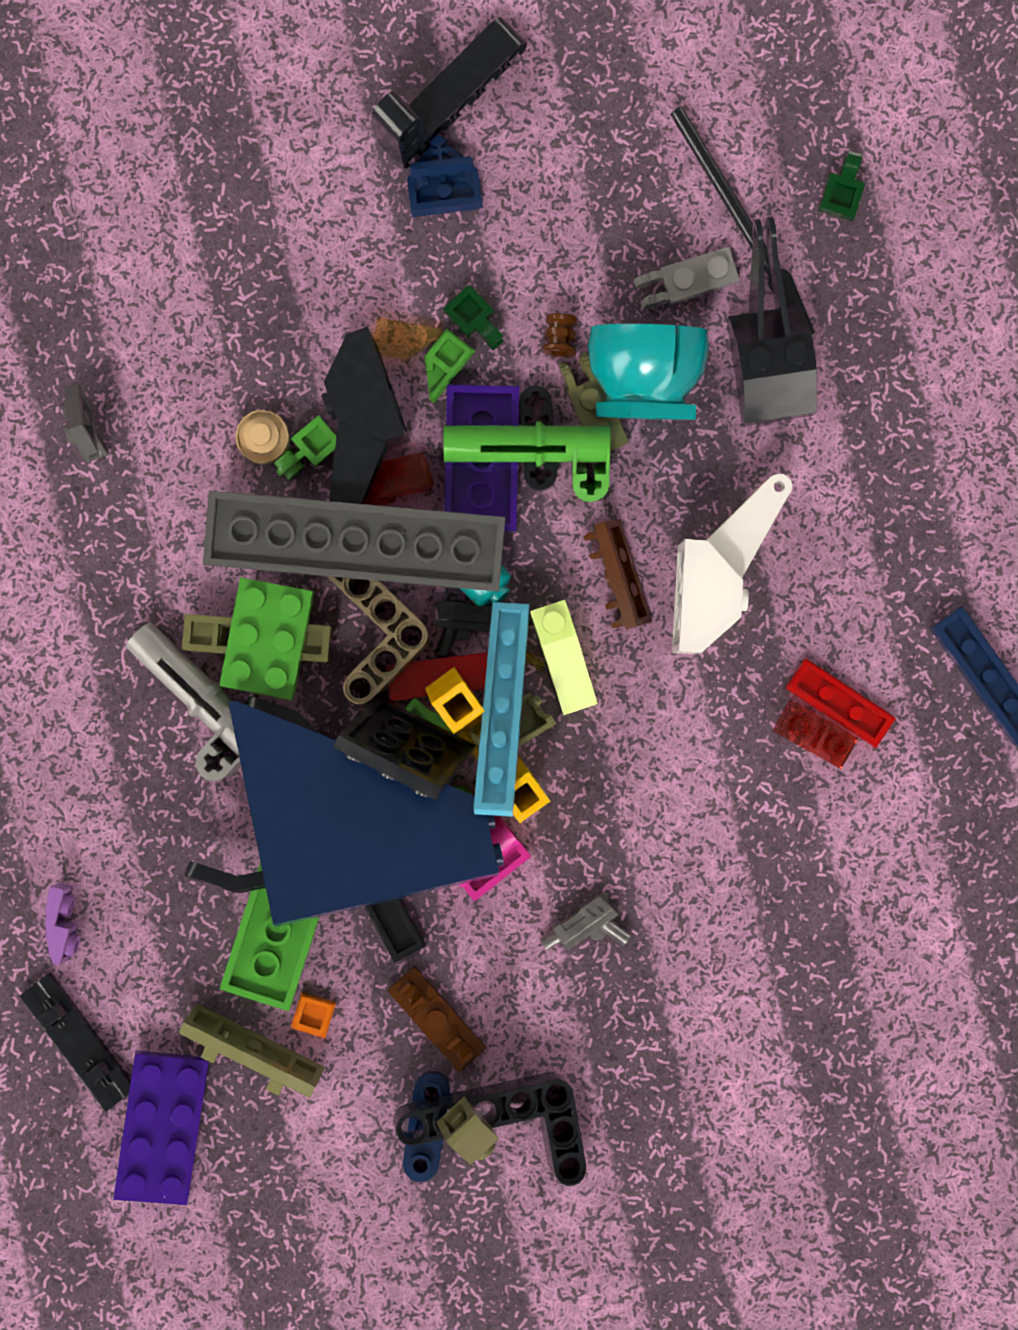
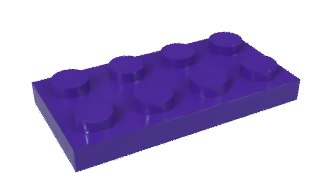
(482, 486)
(161, 1128)

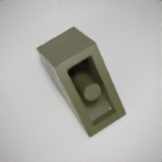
(467, 1132)

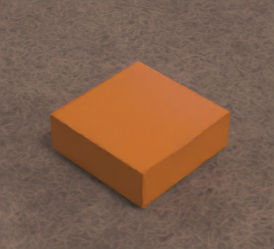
(313, 1014)

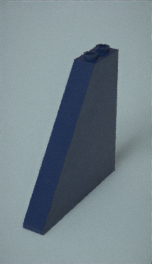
(341, 832)

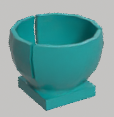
(647, 369)

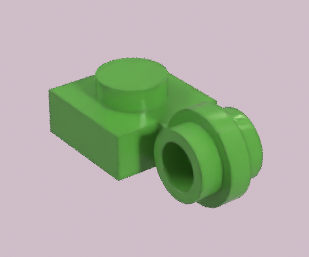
(314, 442)

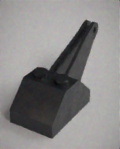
(772, 347)
(366, 414)

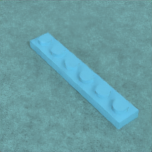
(502, 710)

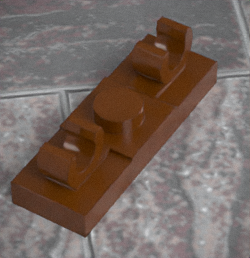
(620, 574)
(436, 1018)

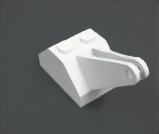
(711, 570)

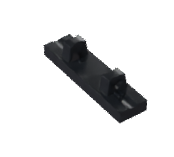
(77, 1041)

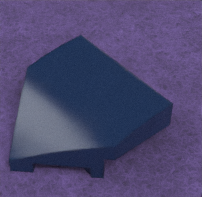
(443, 181)

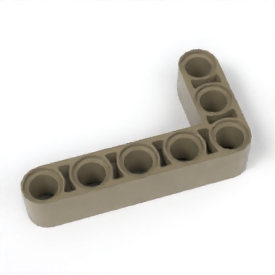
(391, 644)

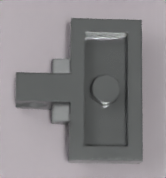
(81, 425)

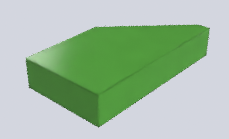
(445, 362)

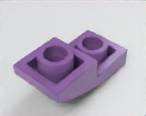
(60, 934)

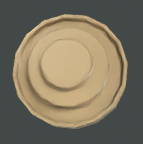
(262, 437)

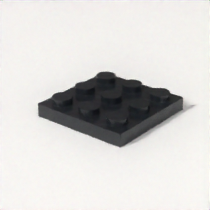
(405, 747)

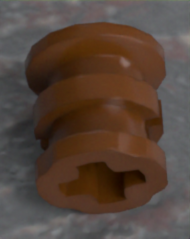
(560, 335)

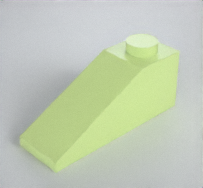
(563, 657)

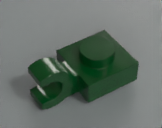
(842, 191)
(472, 315)

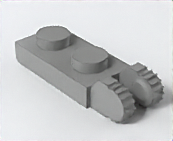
(690, 278)

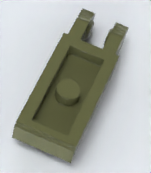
(584, 402)

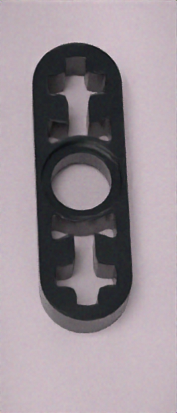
(527, 413)

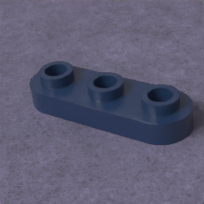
(429, 1151)

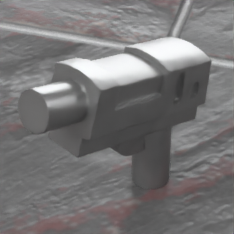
(592, 919)

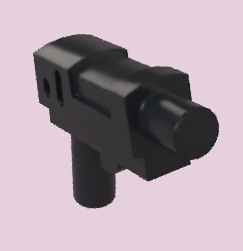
(458, 619)

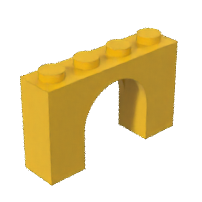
(463, 710)

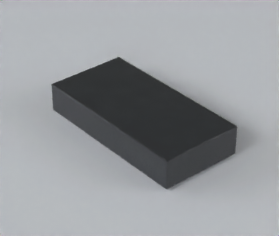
(396, 928)

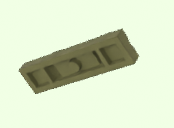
(211, 635)
(251, 1050)

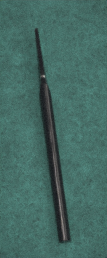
(732, 203)

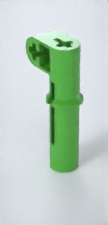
(537, 444)

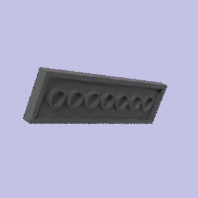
(354, 541)

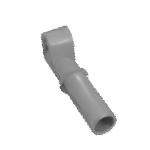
(196, 691)

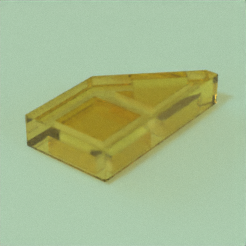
(403, 339)

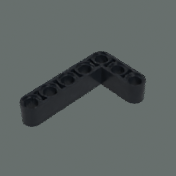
(410, 128)
(501, 1114)

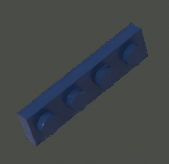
(980, 668)

